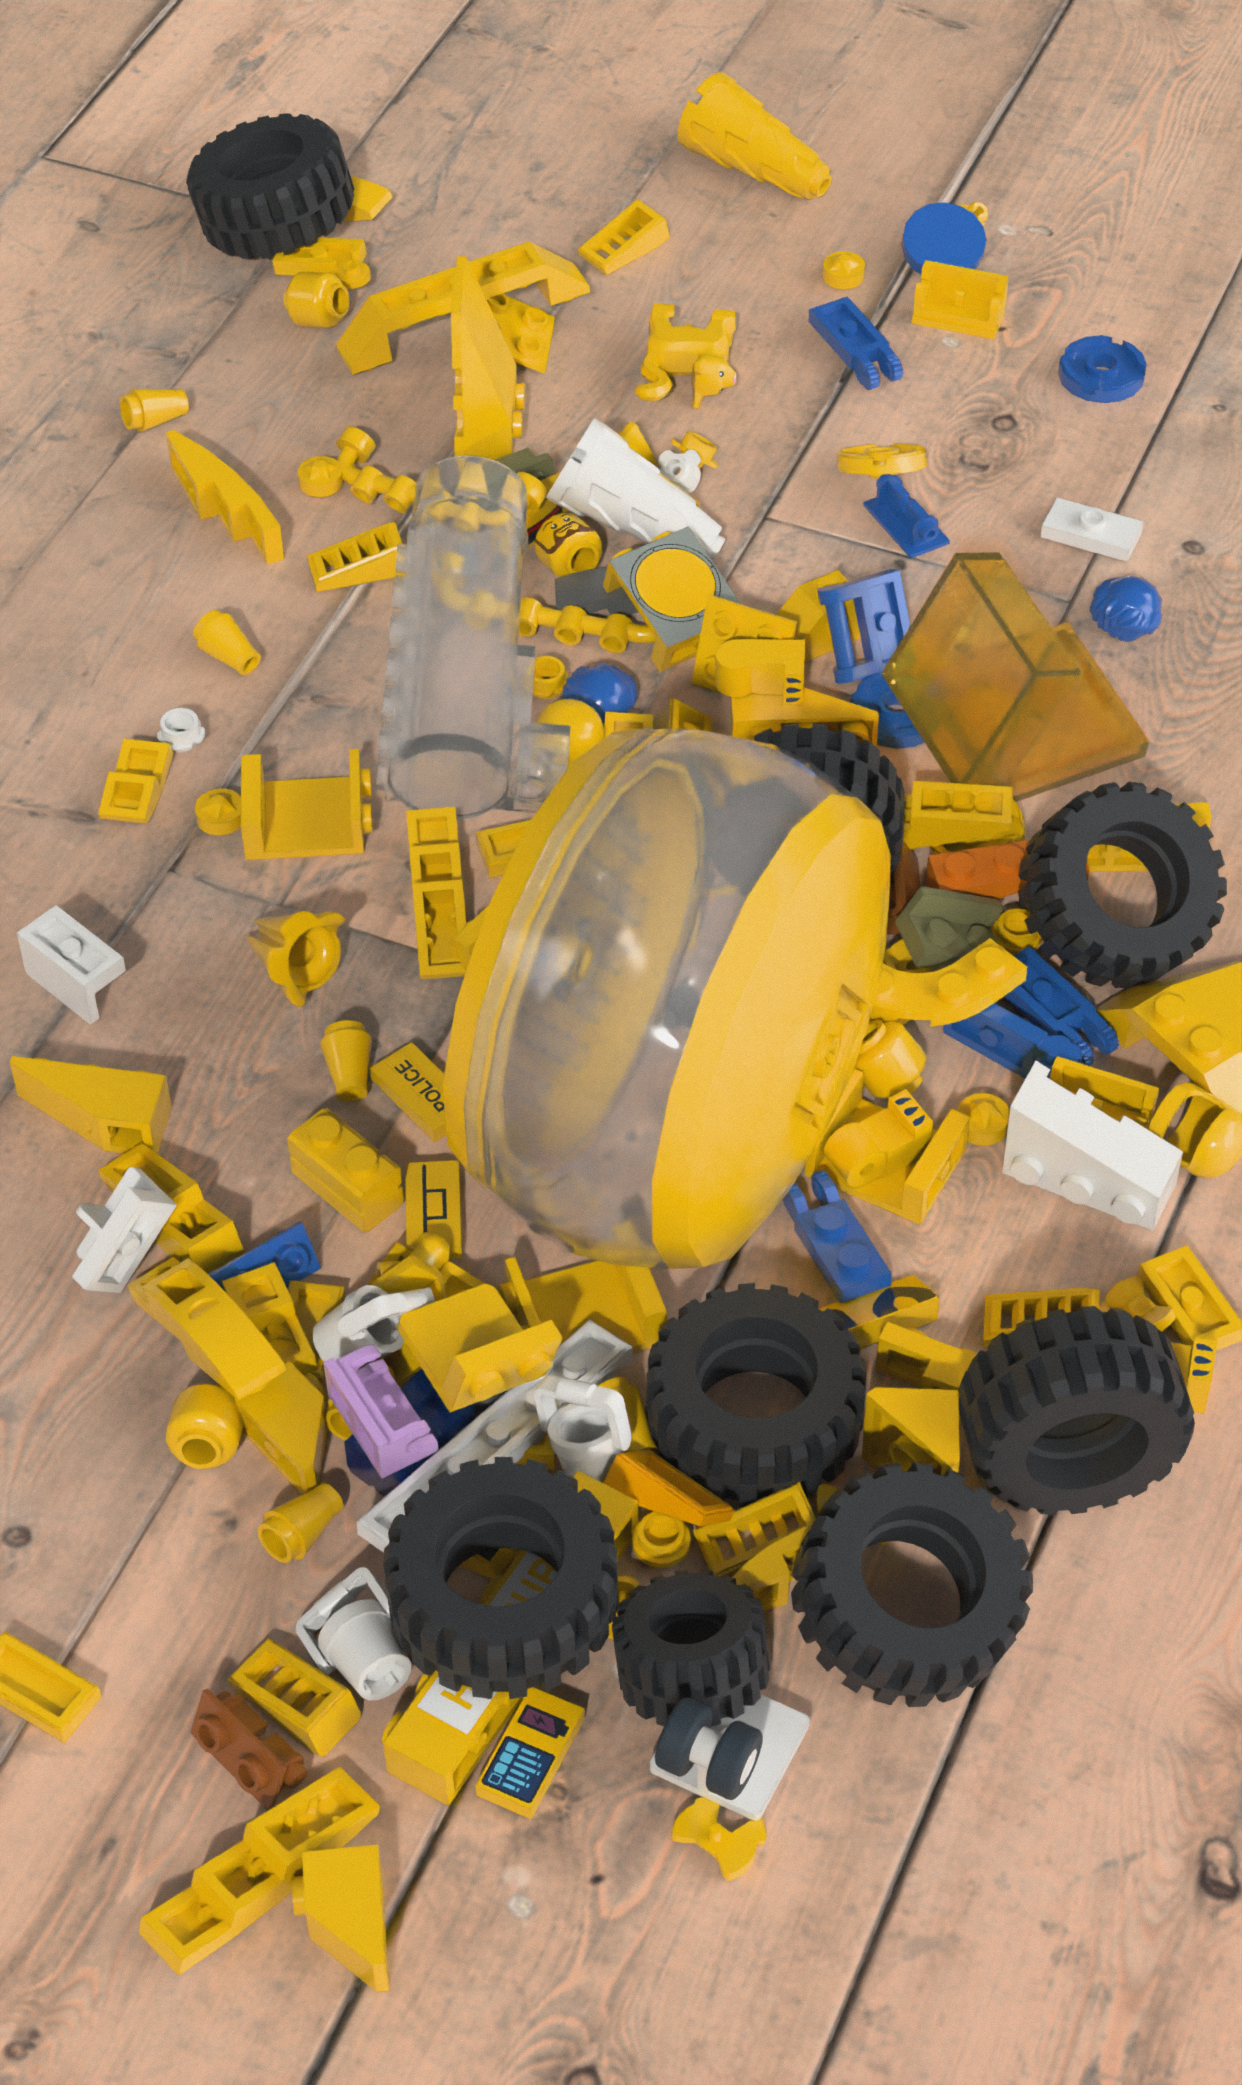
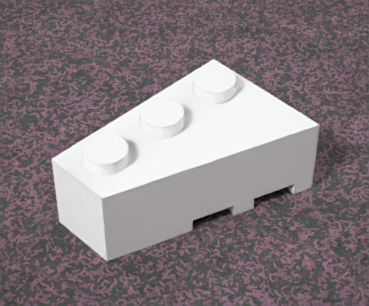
(1087, 1155)

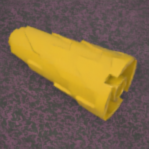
(743, 135)

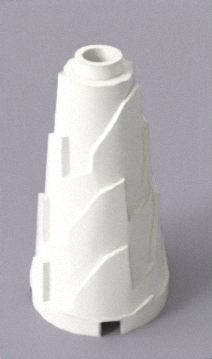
(627, 492)

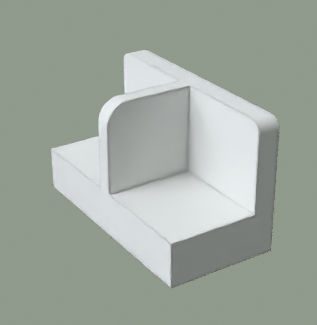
(68, 961)
(120, 1232)

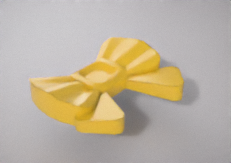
(1131, 1297)
(732, 1850)

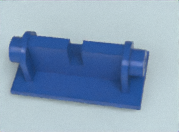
(904, 518)
(288, 1249)

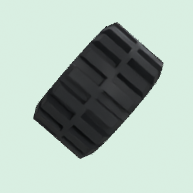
(692, 1641)

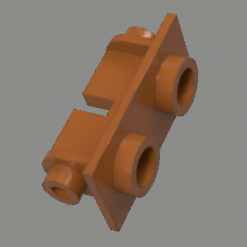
(230, 1733)

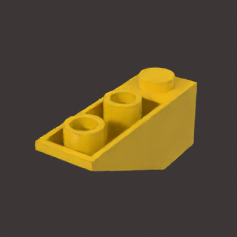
(760, 712)
(99, 1103)

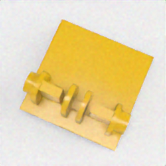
(525, 330)
(731, 621)

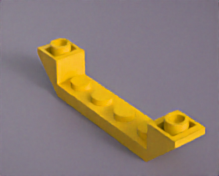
(366, 338)

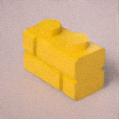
(345, 1170)

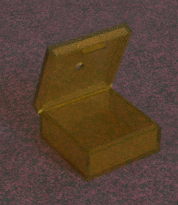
(1003, 689)

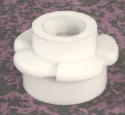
(181, 729)

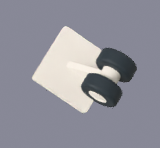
(734, 1761)

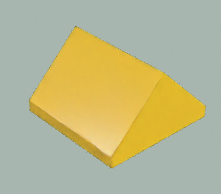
(911, 1428)

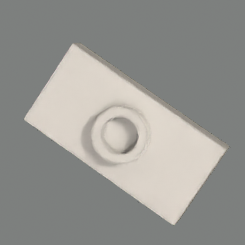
(1092, 529)

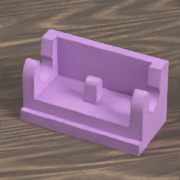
(377, 1411)

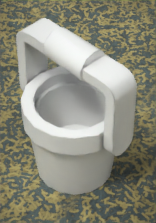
(366, 1319)
(587, 1430)
(356, 1637)

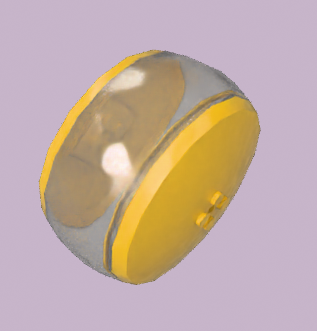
(667, 996)

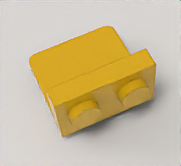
(476, 1346)

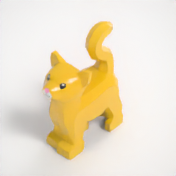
(687, 353)

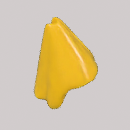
(298, 950)

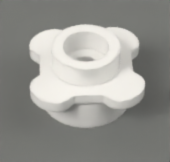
(688, 462)

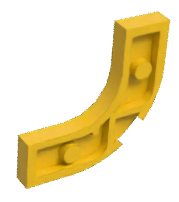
(950, 992)

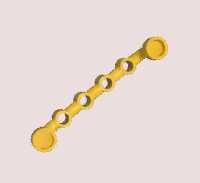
(398, 492)
(574, 621)

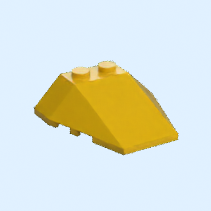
(484, 374)
(1192, 1022)

